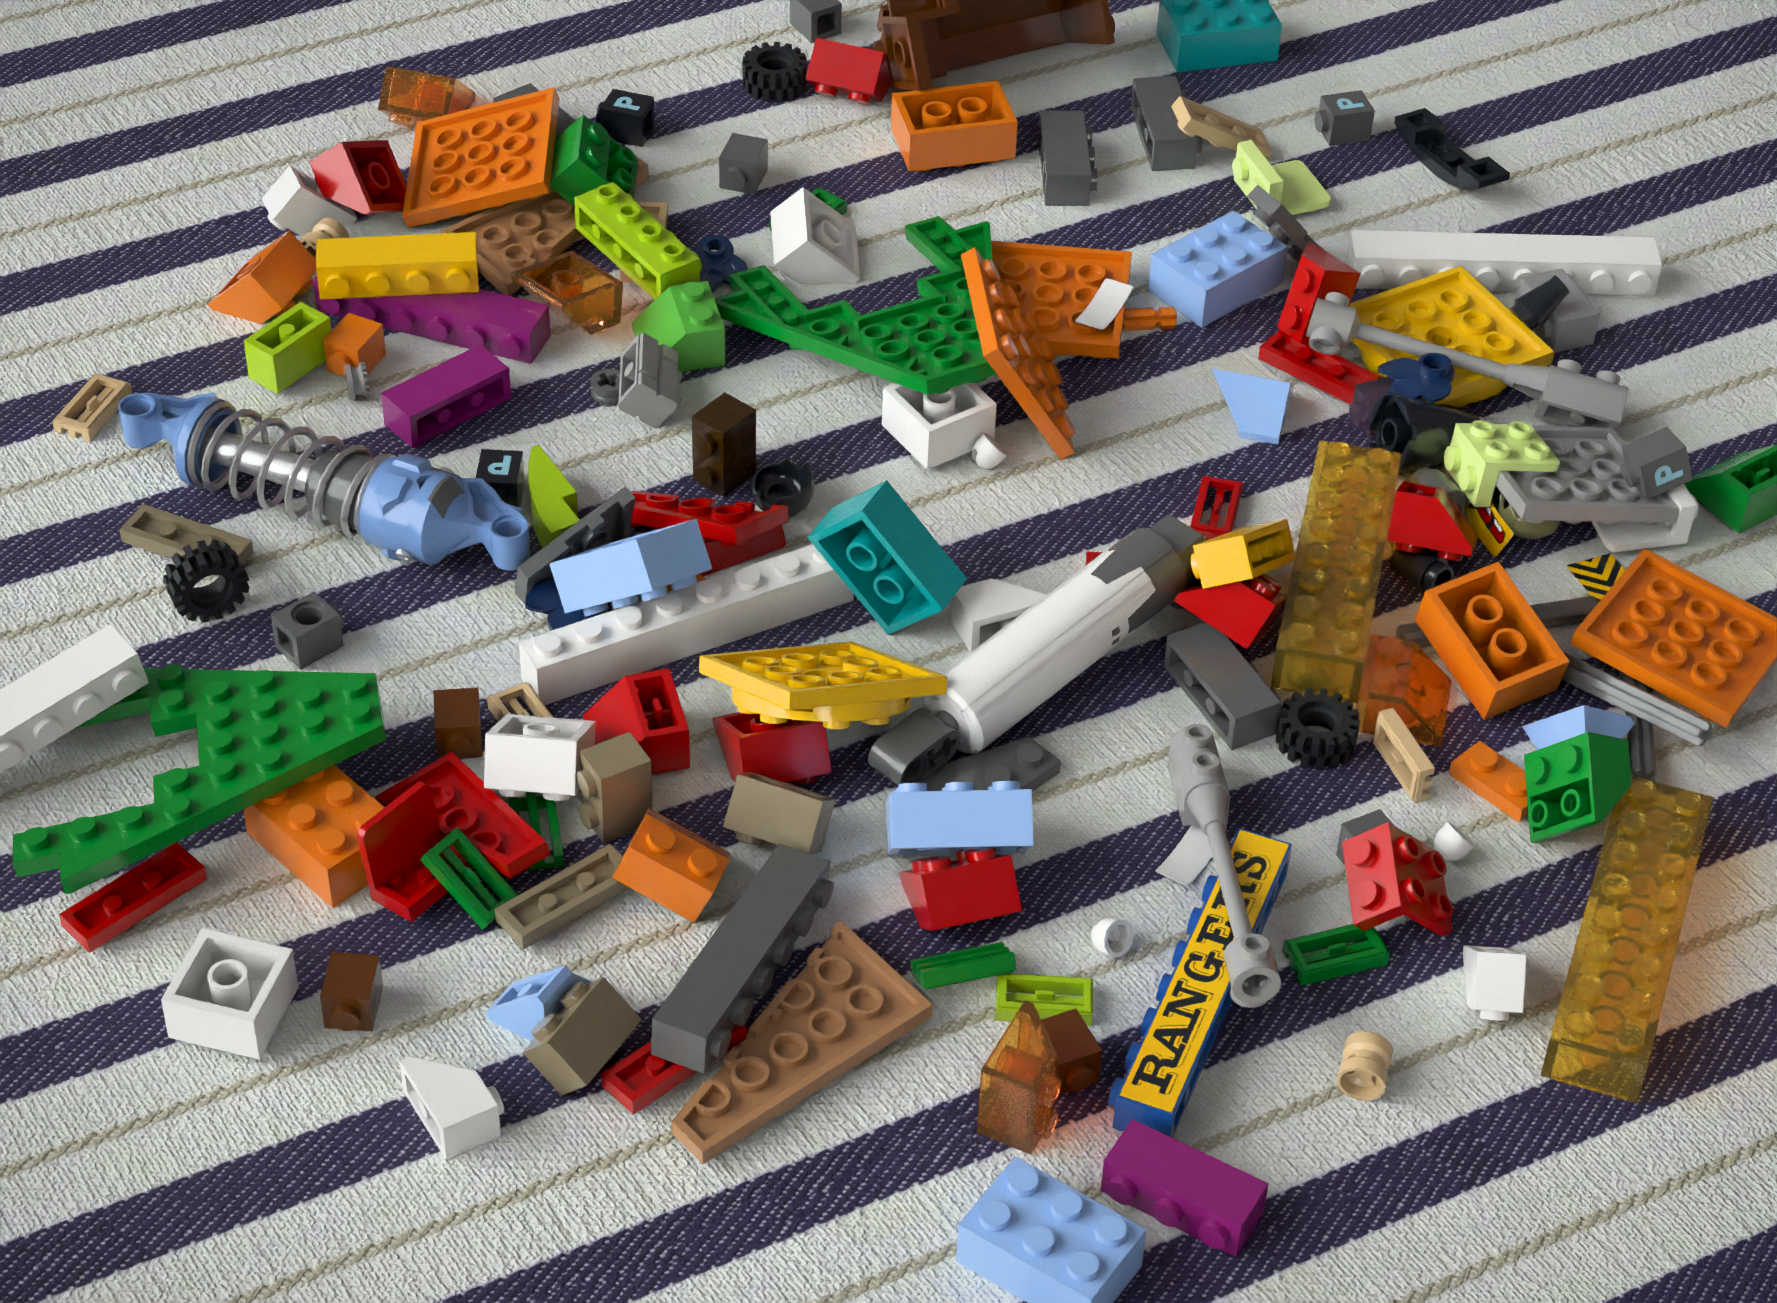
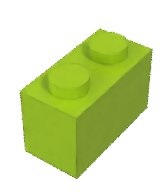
(287, 347)

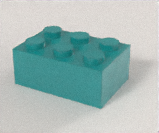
(1218, 33)
(887, 558)

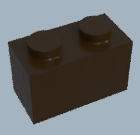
(724, 444)

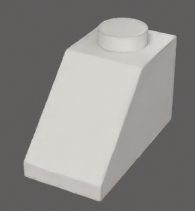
(299, 204)
(987, 607)
(1494, 980)
(452, 1104)

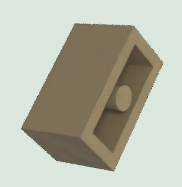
(614, 787)
(778, 813)
(581, 1035)

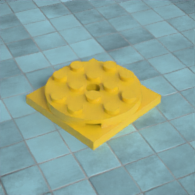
(1455, 314)
(822, 683)

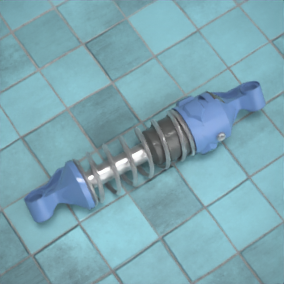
(382, 499)

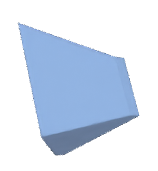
(1256, 404)
(1576, 722)
(532, 1000)

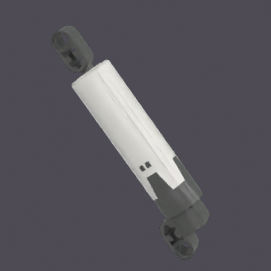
(1042, 650)

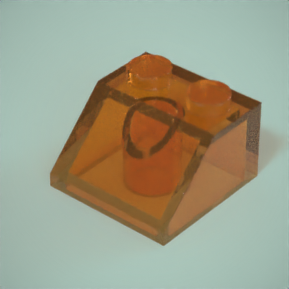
(421, 96)
(574, 290)
(1404, 679)
(1020, 1084)

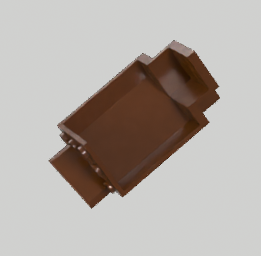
(946, 35)

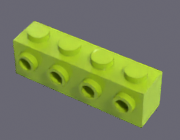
(635, 240)

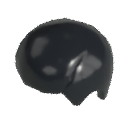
(783, 485)

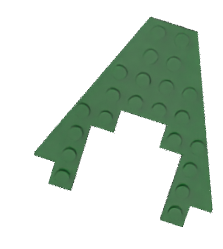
(916, 344)
(253, 741)

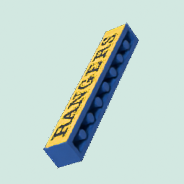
(1196, 994)

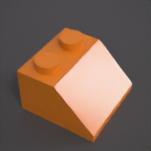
(268, 282)
(672, 865)

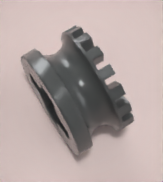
(605, 386)

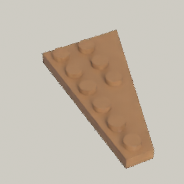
(524, 233)
(809, 1035)

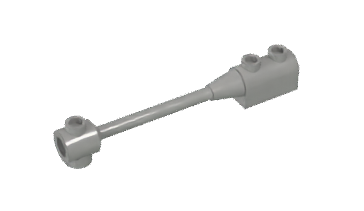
(1561, 391)
(1205, 801)

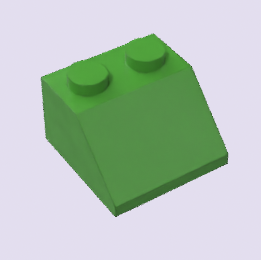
(687, 322)

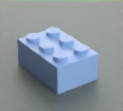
(1217, 268)
(631, 568)
(959, 819)
(1048, 1240)

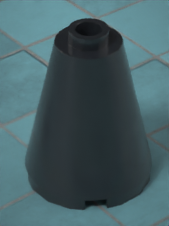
(1414, 429)

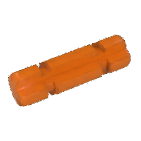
(1149, 318)

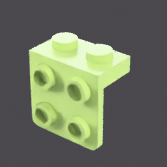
(1287, 182)
(1485, 448)

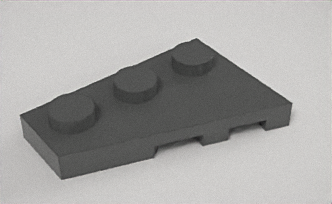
(602, 526)
(1015, 761)

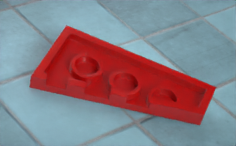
(724, 523)
(478, 812)

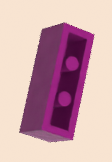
(446, 396)
(1183, 1187)

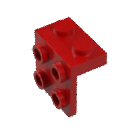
(392, 853)
(1395, 877)

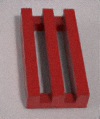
(1212, 530)

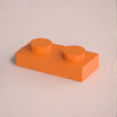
(1493, 779)

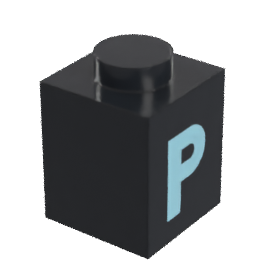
(627, 117)
(504, 473)

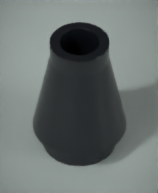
(1539, 303)
(1422, 569)

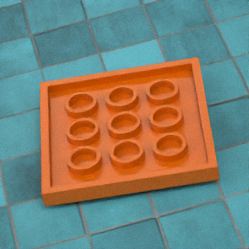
(481, 158)
(1058, 286)
(1018, 353)
(1681, 637)

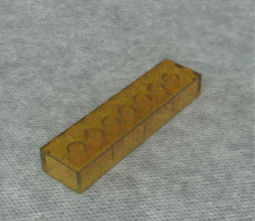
(1336, 571)
(1628, 940)

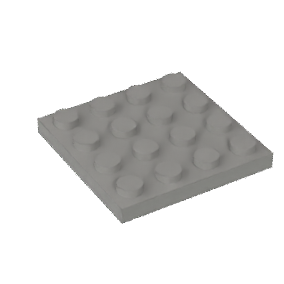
(1586, 483)

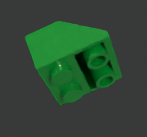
(590, 158)
(1740, 488)
(1575, 783)

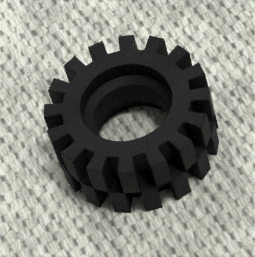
(774, 71)
(197, 565)
(1313, 745)

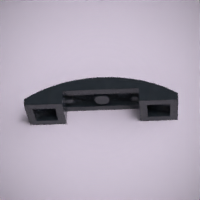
(1426, 139)

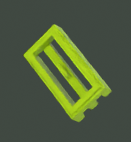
(1044, 999)

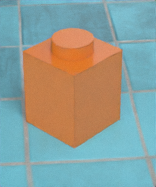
(353, 342)

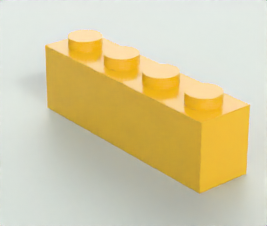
(397, 265)
(1243, 553)

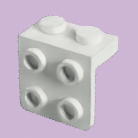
(1636, 536)

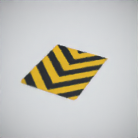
(1597, 574)

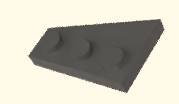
(1280, 222)

